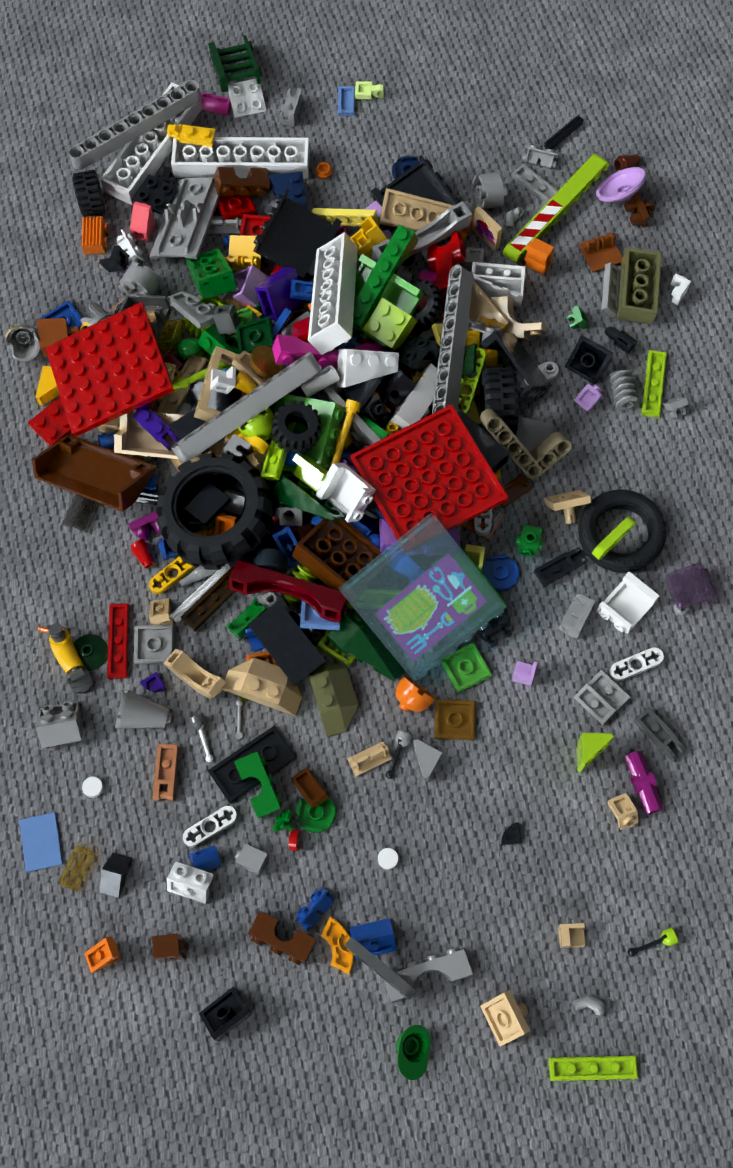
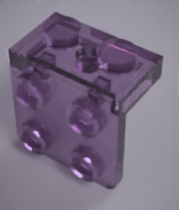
(691, 586)

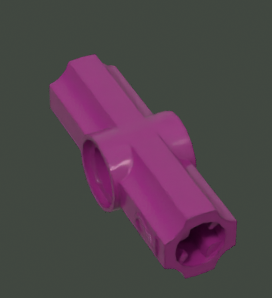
(644, 782)

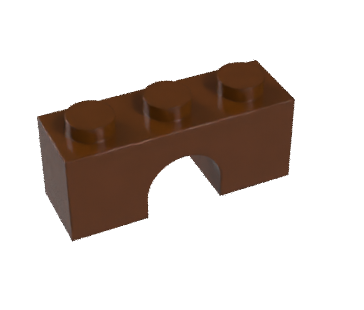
(228, 183)
(264, 931)

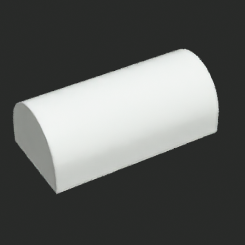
(320, 381)

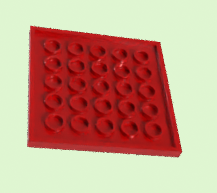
(109, 369)
(427, 471)

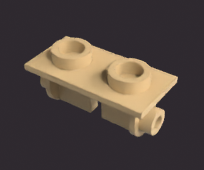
(369, 758)

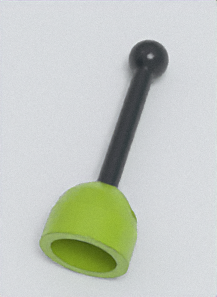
(667, 937)

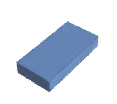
(346, 100)

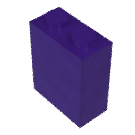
(275, 293)

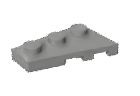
(193, 309)

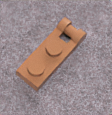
(165, 771)

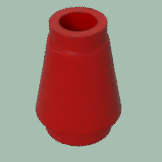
(142, 552)

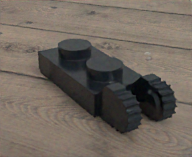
(559, 567)

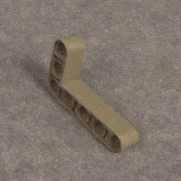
(533, 462)

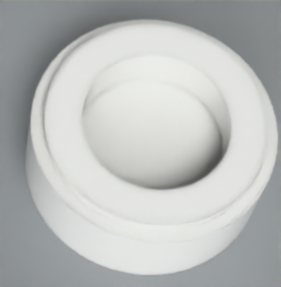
(92, 787)
(387, 858)

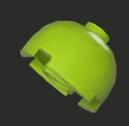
(259, 425)

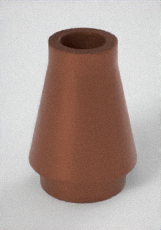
(626, 161)

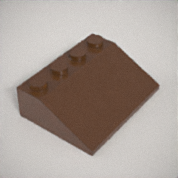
(335, 552)

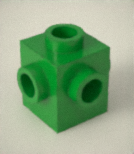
(529, 541)

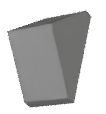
(427, 758)

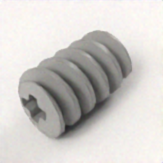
(623, 389)

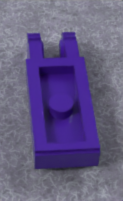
(154, 425)

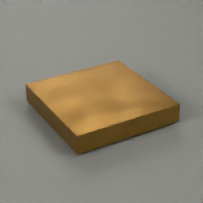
(455, 719)

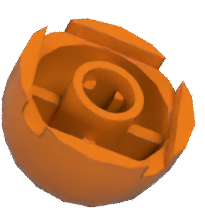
(412, 695)

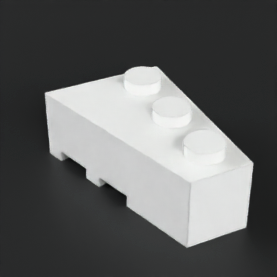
(500, 280)
(364, 365)

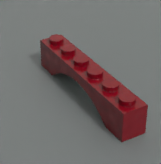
(252, 579)

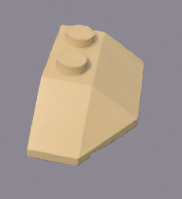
(263, 684)

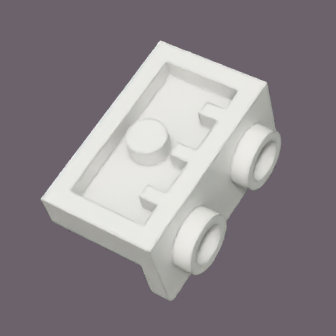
(189, 882)

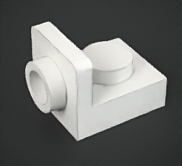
(681, 287)

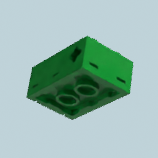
(211, 274)

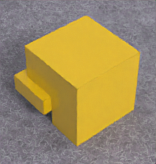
(367, 237)

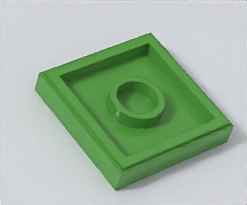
(466, 667)

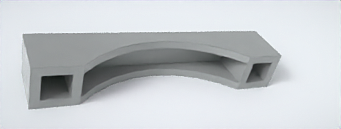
(453, 219)

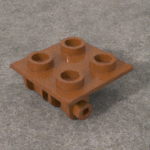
(601, 251)

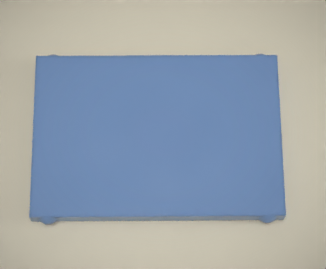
(40, 842)

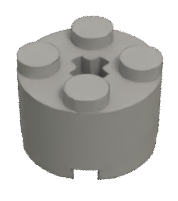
(489, 190)
(139, 280)

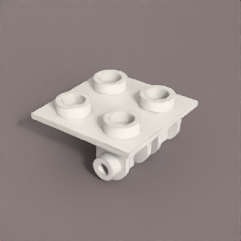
(246, 98)

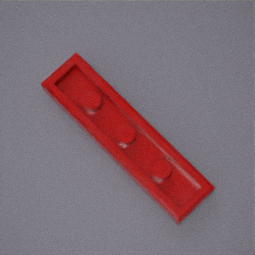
(118, 641)

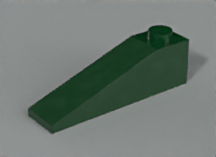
(297, 494)
(363, 643)

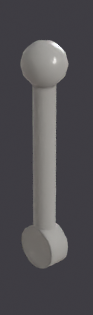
(239, 735)

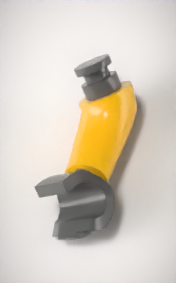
(68, 658)

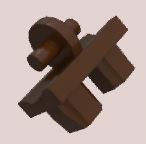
(642, 208)

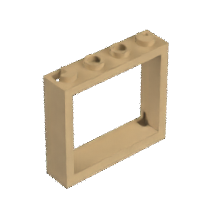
(202, 411)

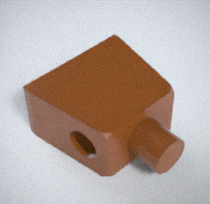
(52, 331)

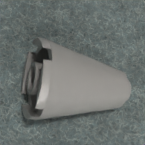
(141, 712)

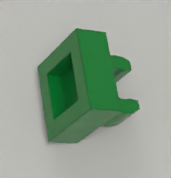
(580, 318)

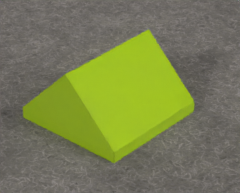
(590, 746)

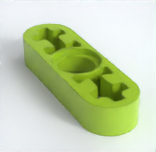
(614, 537)

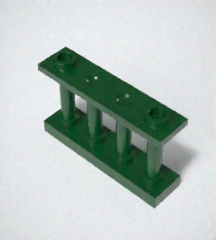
(222, 70)

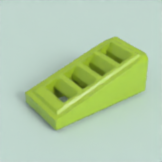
(334, 654)

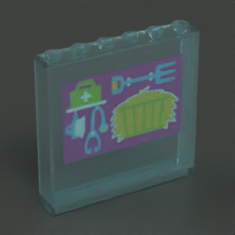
(423, 597)

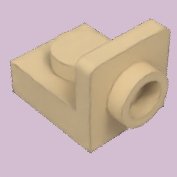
(624, 811)

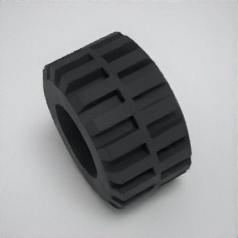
(88, 193)
(434, 306)
(296, 413)

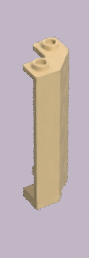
(137, 441)

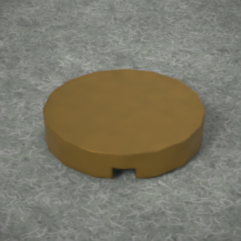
(264, 362)

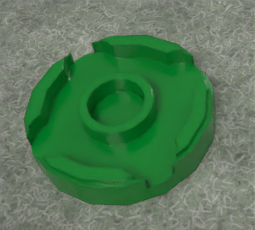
(318, 819)

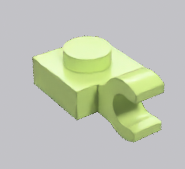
(366, 89)

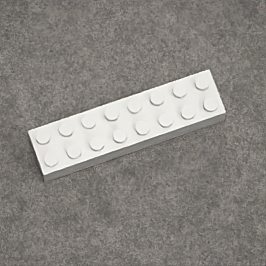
(274, 153)
(143, 156)
(333, 294)

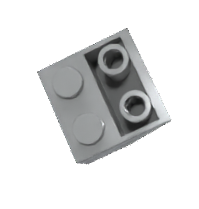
(59, 724)

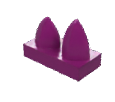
(141, 528)

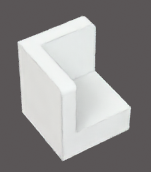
(223, 381)

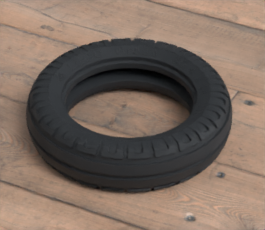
(636, 503)

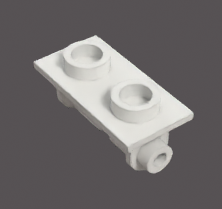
(126, 242)

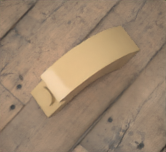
(521, 331)
(194, 675)

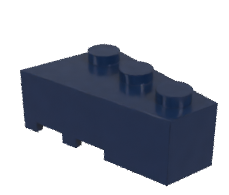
(293, 182)

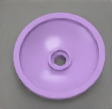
(621, 185)

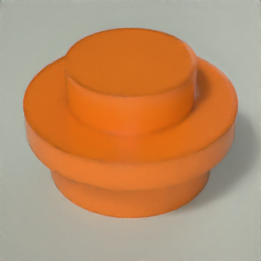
(323, 170)

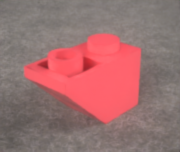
(142, 222)

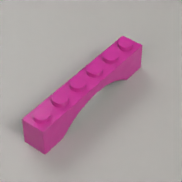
(290, 348)

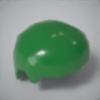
(187, 348)

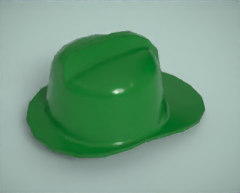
(413, 1052)

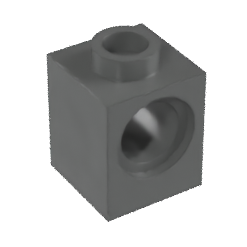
(226, 319)

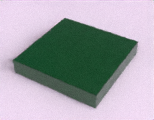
(255, 334)

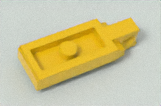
(192, 134)

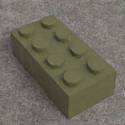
(639, 286)

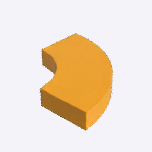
(337, 938)

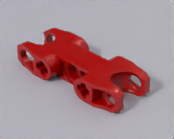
(445, 258)

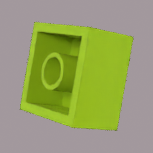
(389, 324)

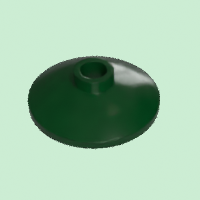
(98, 652)

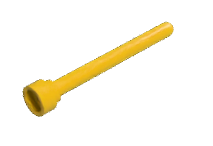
(352, 408)

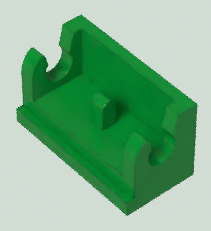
(241, 623)

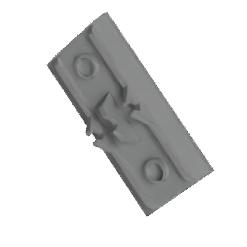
(186, 219)

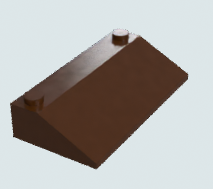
(93, 472)

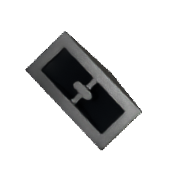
(114, 875)

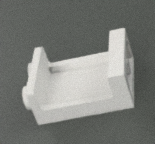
(346, 491)
(628, 603)

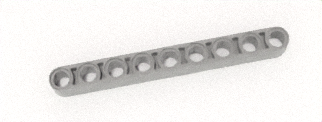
(135, 124)
(453, 339)
(246, 407)

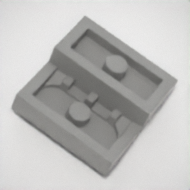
(602, 697)

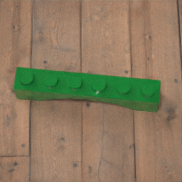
(393, 256)

